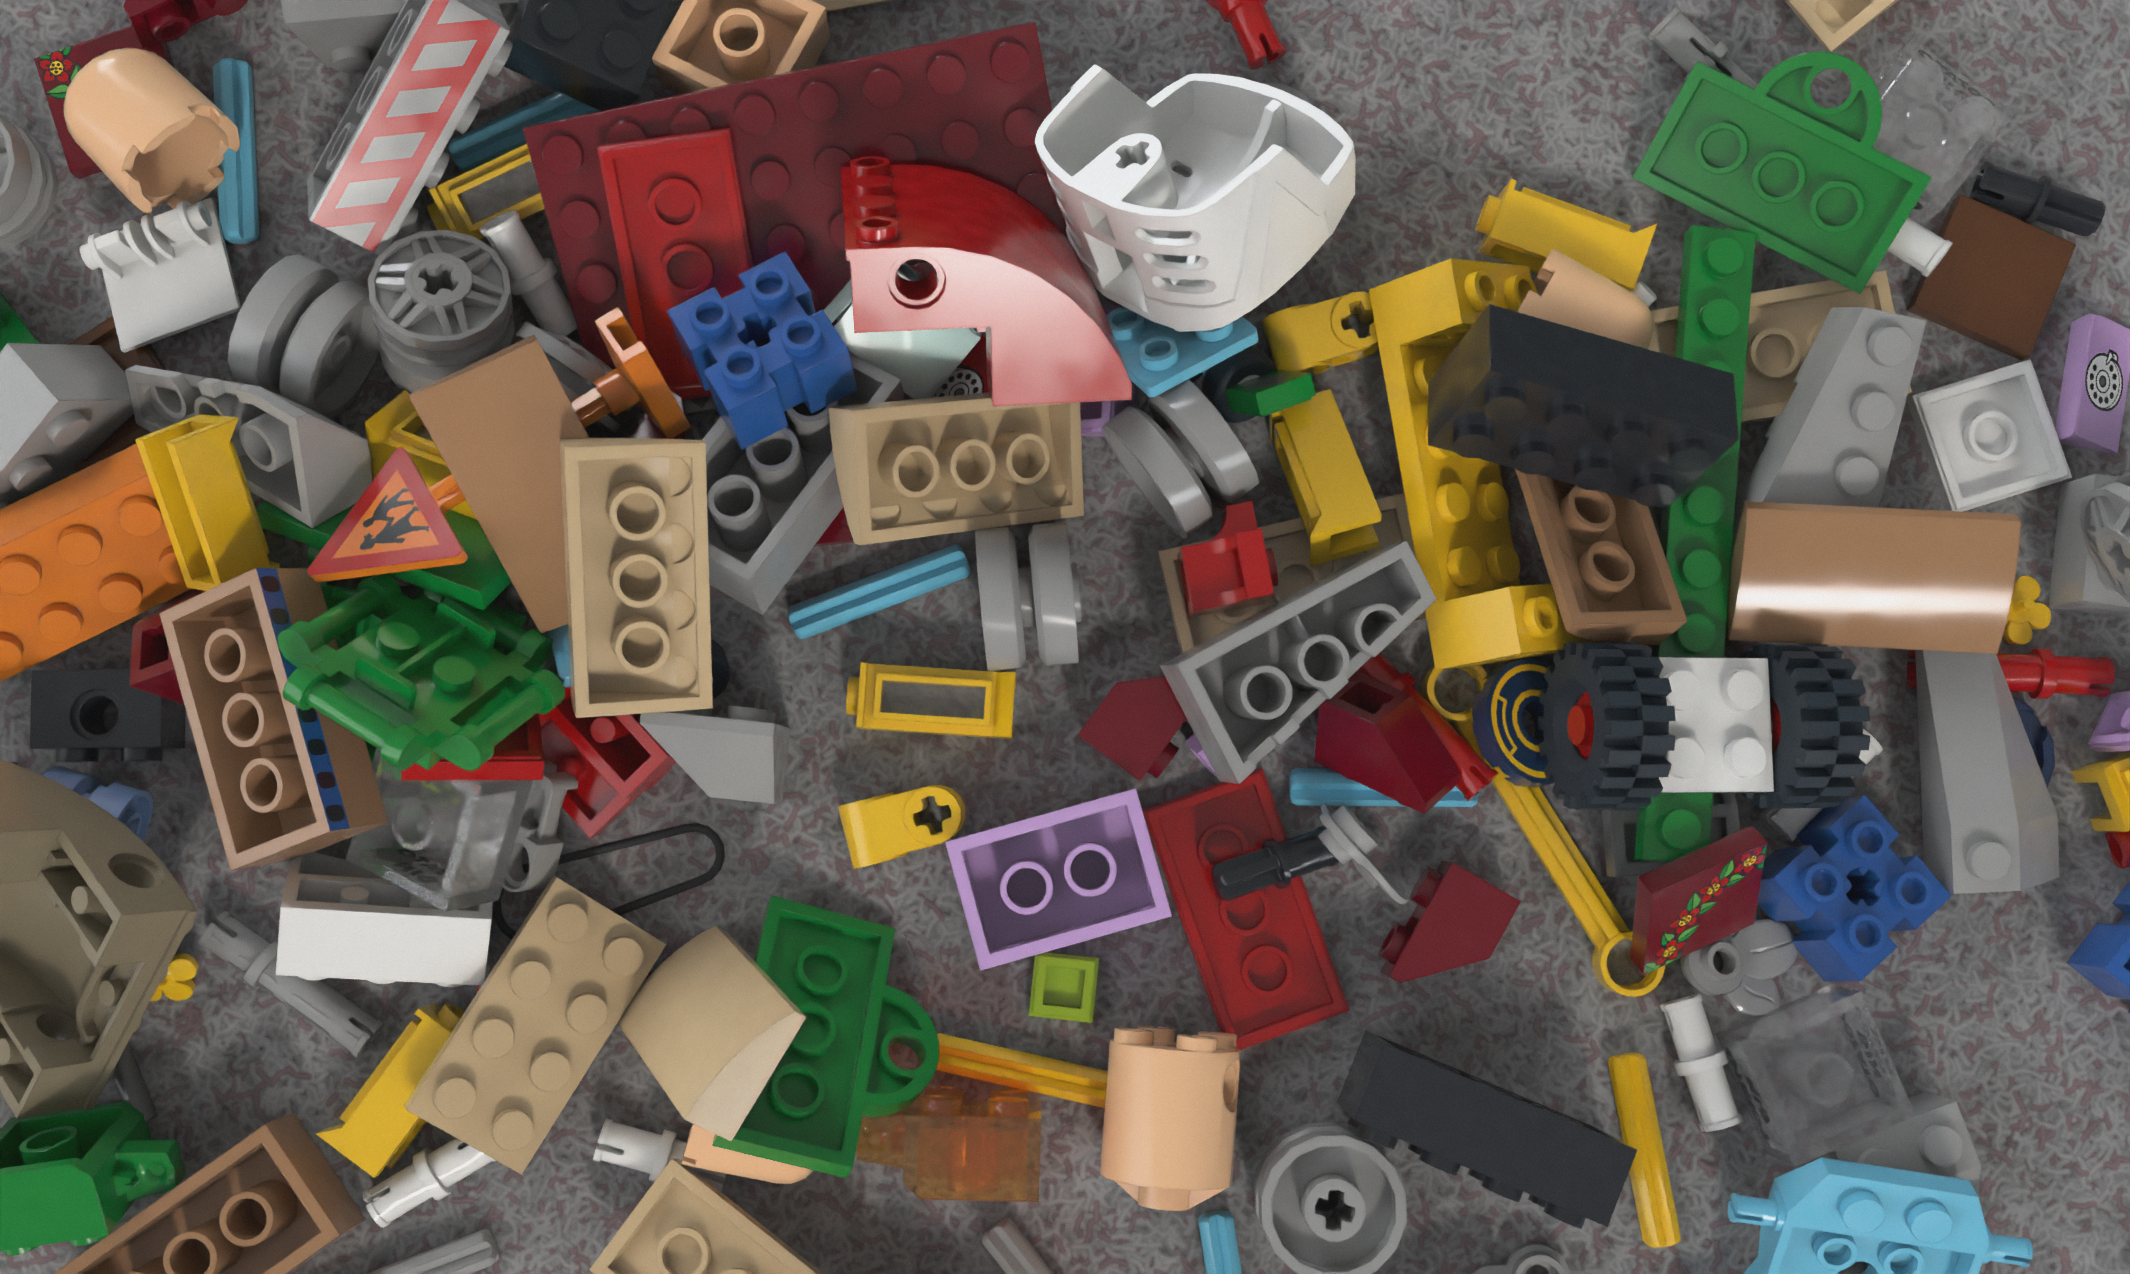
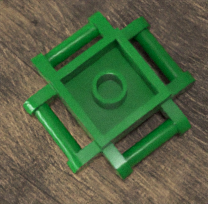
(421, 677)

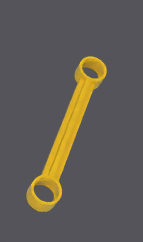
(1555, 852)

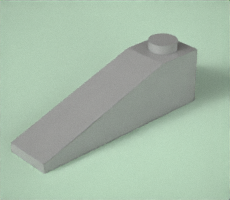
(1981, 785)

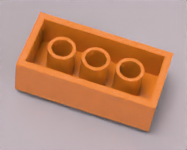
(81, 560)

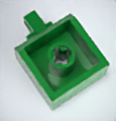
(78, 1174)

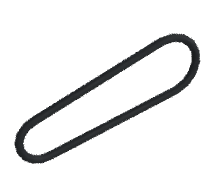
(629, 842)

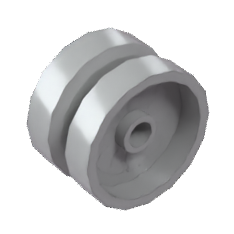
(305, 336)
(1181, 456)
(1028, 596)
(1353, 1232)

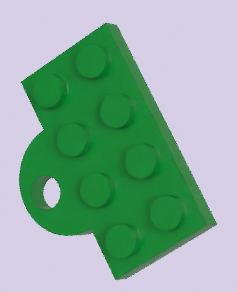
(1787, 165)
(839, 1057)

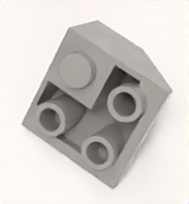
(726, 756)

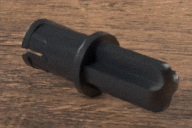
(2037, 200)
(1271, 865)

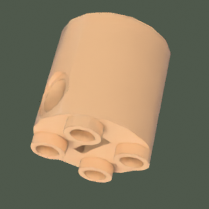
(1170, 1115)

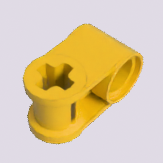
(1315, 336)
(891, 825)

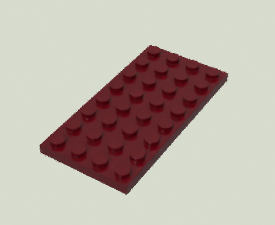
(939, 104)

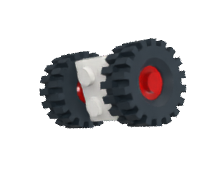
(1765, 725)

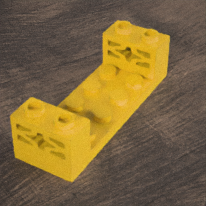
(1454, 500)

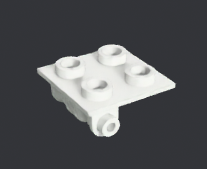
(165, 273)

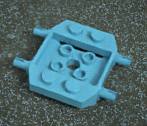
(1878, 1215)

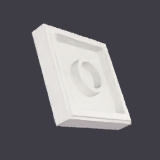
(1989, 437)

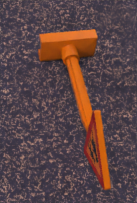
(403, 521)

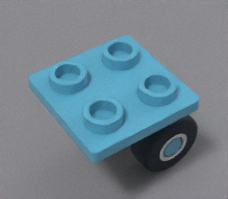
(1164, 358)

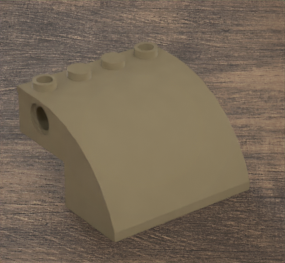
(81, 941)

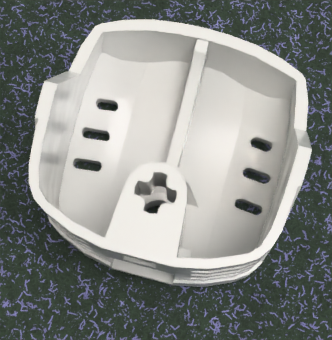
(1206, 245)

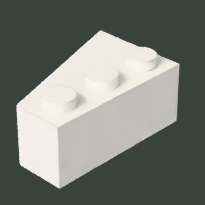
(365, 928)

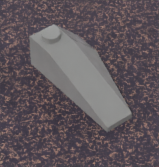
(284, 448)

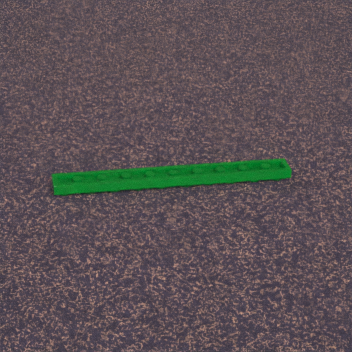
(1701, 520)

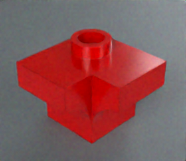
(1230, 568)

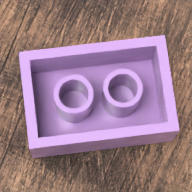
(1058, 879)

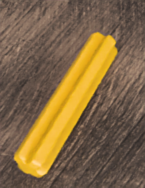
(1022, 1070)
(1642, 1131)

